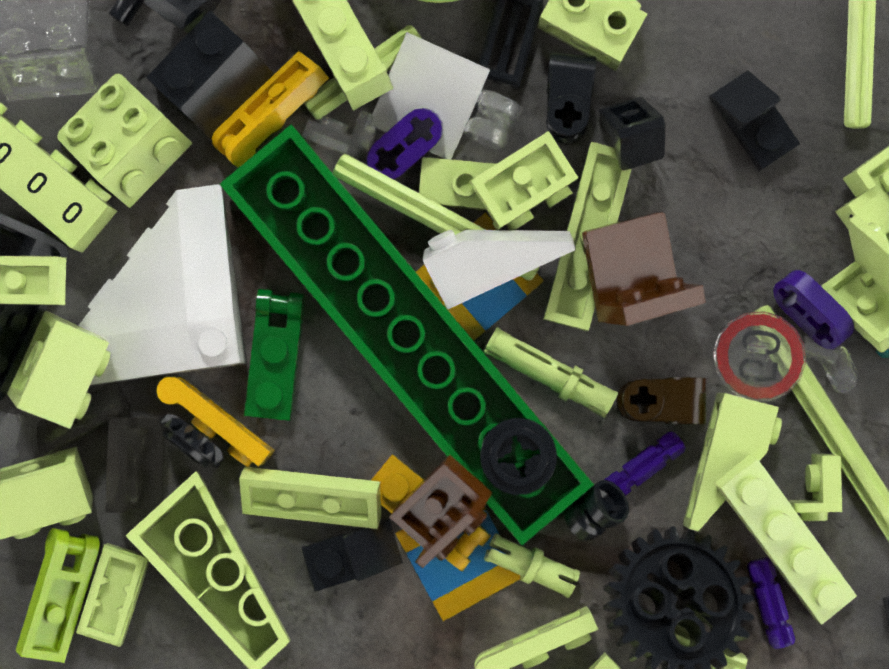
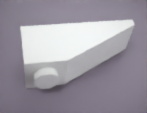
(484, 259)

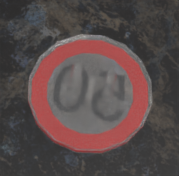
(759, 356)

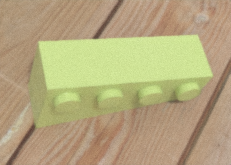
(206, 566)

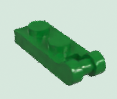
(274, 356)

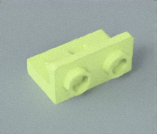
(524, 181)

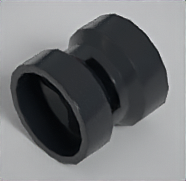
(596, 510)

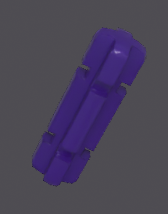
(648, 462)
(771, 603)

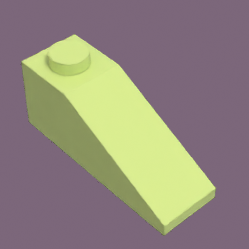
(734, 432)

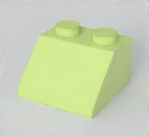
(59, 371)

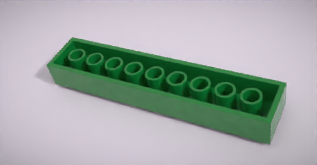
(394, 320)

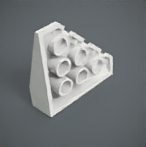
(174, 297)

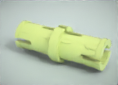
(532, 565)

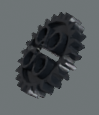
(702, 572)

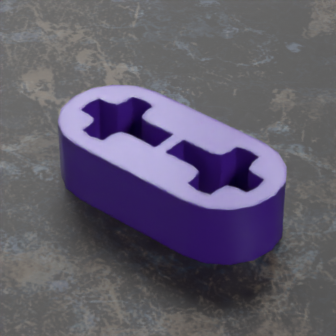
(397, 136)
(813, 309)

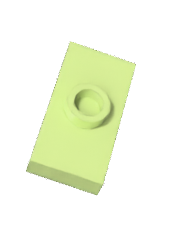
(448, 182)
(113, 595)

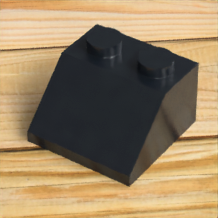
(210, 74)

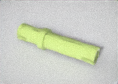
(550, 372)

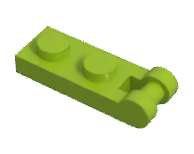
(58, 596)

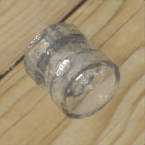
(493, 120)

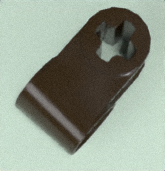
(670, 400)

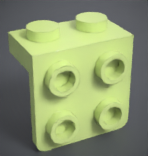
(123, 140)
(865, 283)

